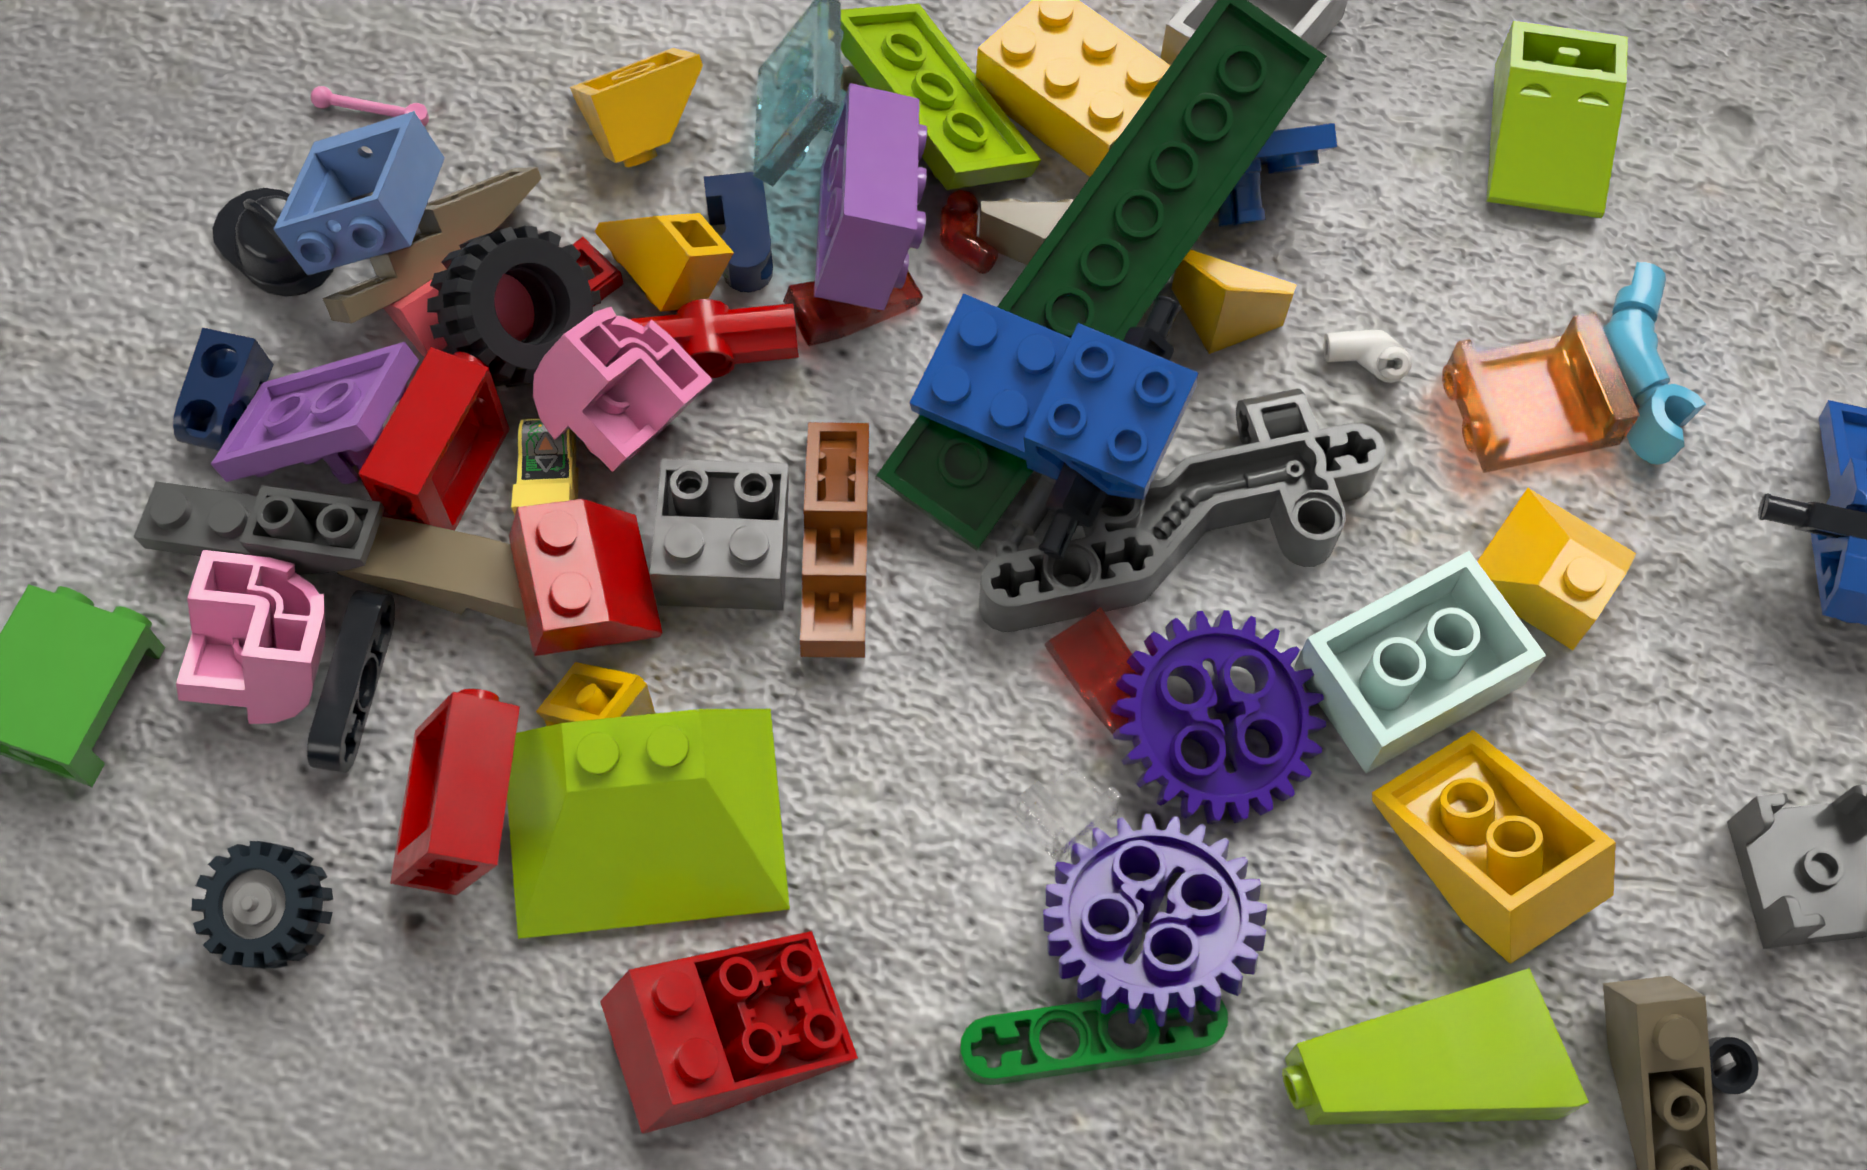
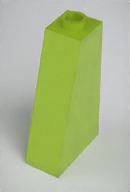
(1443, 1060)

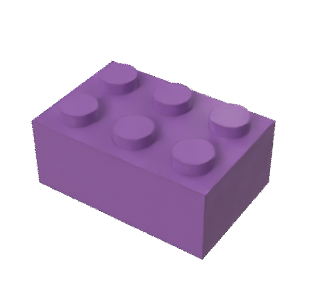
(870, 198)

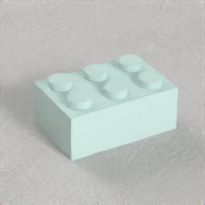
(1418, 661)

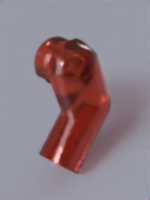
(960, 230)

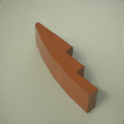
(835, 541)

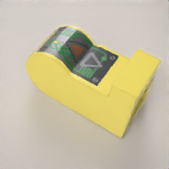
(544, 466)

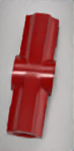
(727, 337)

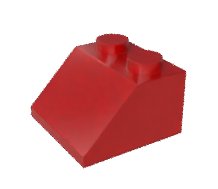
(582, 576)

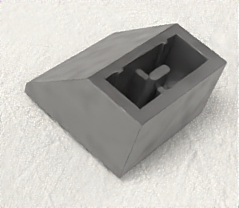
(721, 534)

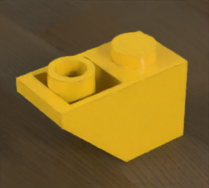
(668, 256)

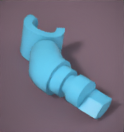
(1634, 343)

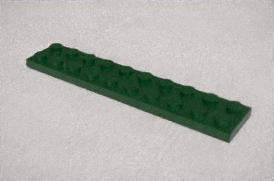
(1123, 235)

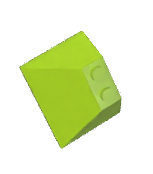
(645, 821)

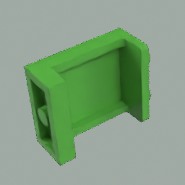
(64, 677)

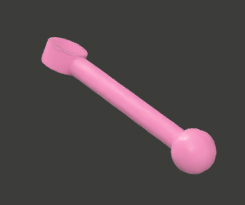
(324, 98)

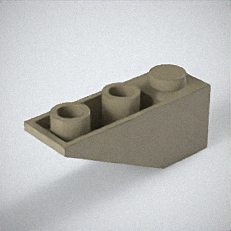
(1662, 1071)

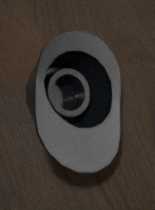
(250, 244)

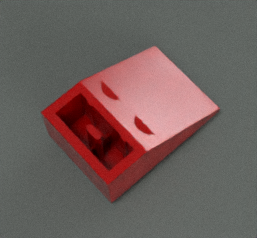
(724, 1028)

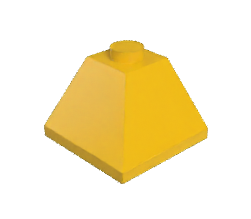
(638, 104)
(1554, 568)

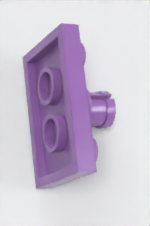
(317, 415)

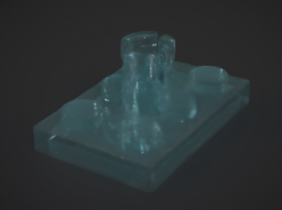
(799, 91)

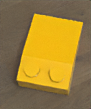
(1499, 844)

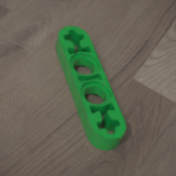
(1095, 1046)

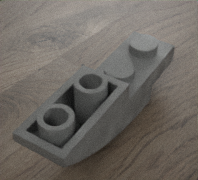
(290, 525)

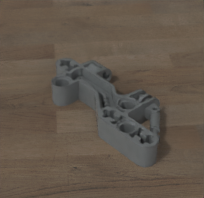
(1278, 473)

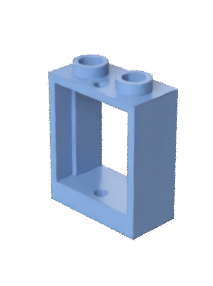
(328, 228)

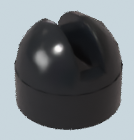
(1735, 1076)

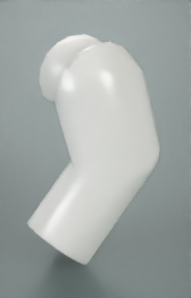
(1372, 350)

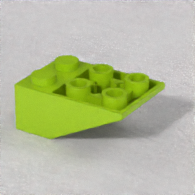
(1556, 118)

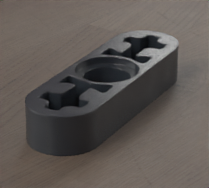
(351, 681)

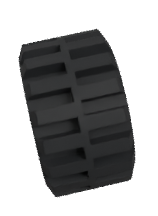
(468, 304)

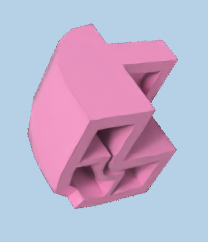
(615, 384)
(252, 636)

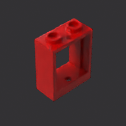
(437, 442)
(456, 793)

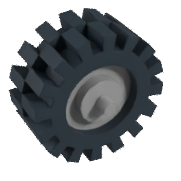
(262, 905)

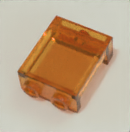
(1540, 397)

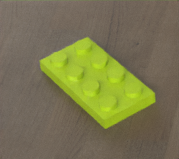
(966, 129)

